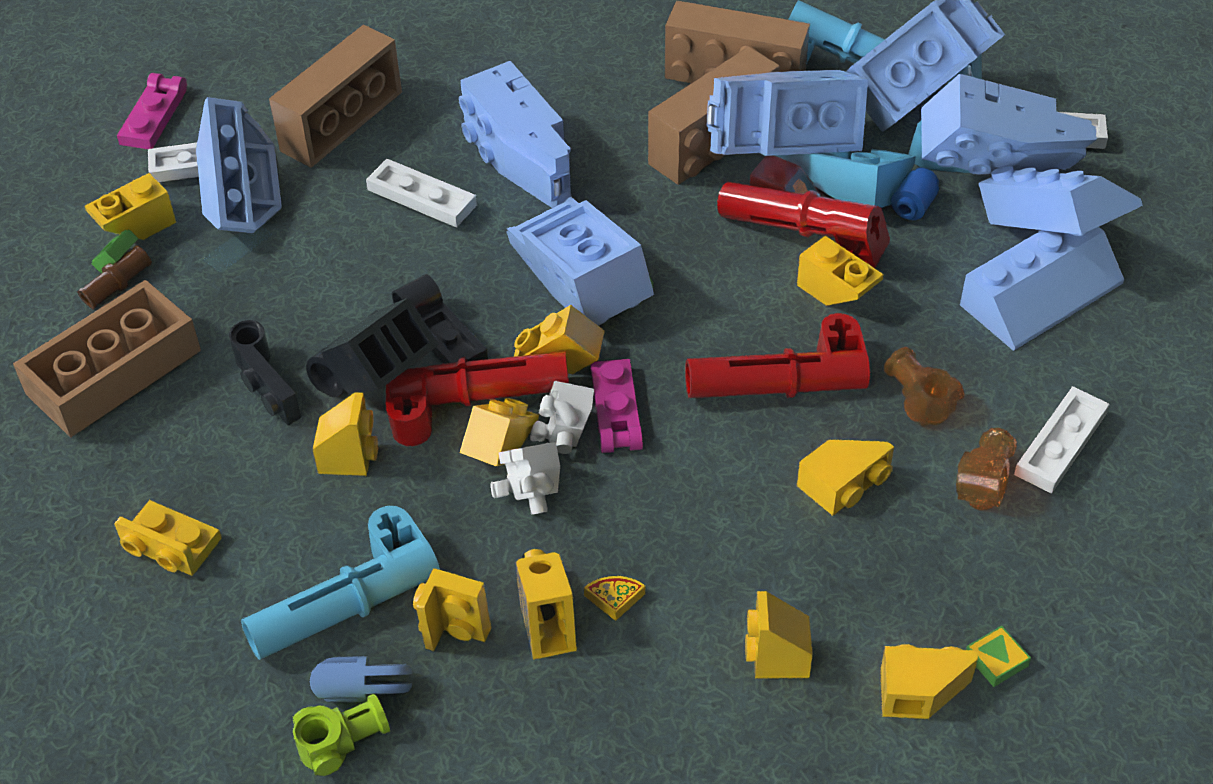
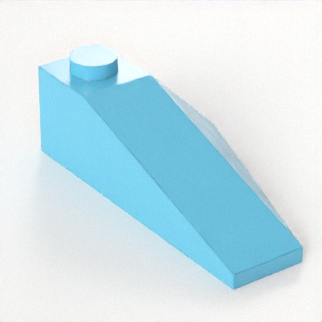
(856, 176)

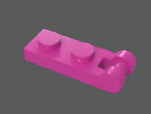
(152, 111)
(616, 405)

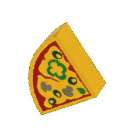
(614, 594)

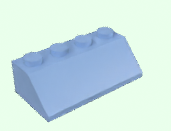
(1053, 200)
(1040, 283)

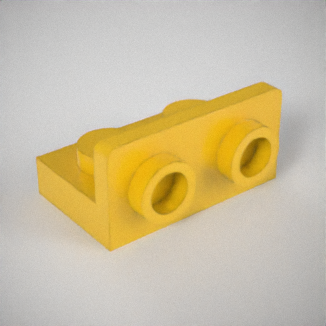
(168, 537)
(451, 605)

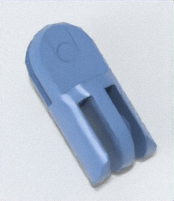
(350, 679)

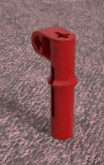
(853, 225)
(787, 371)
(465, 383)

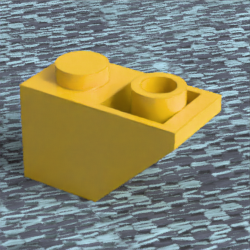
(137, 206)
(834, 273)
(567, 332)
(497, 429)
(344, 438)
(842, 471)
(778, 639)
(923, 679)

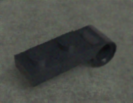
(452, 335)
(253, 358)

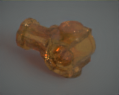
(928, 391)
(985, 470)

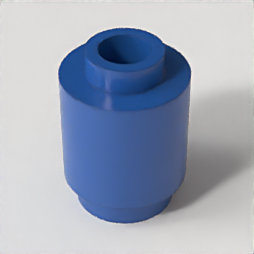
(915, 194)

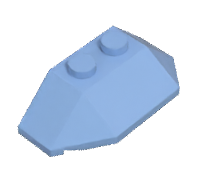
(236, 168)

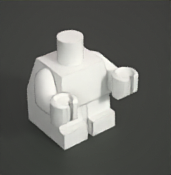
(568, 413)
(531, 475)

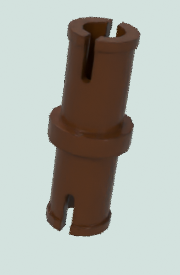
(114, 277)

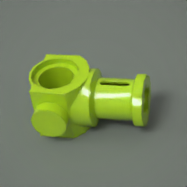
(339, 731)

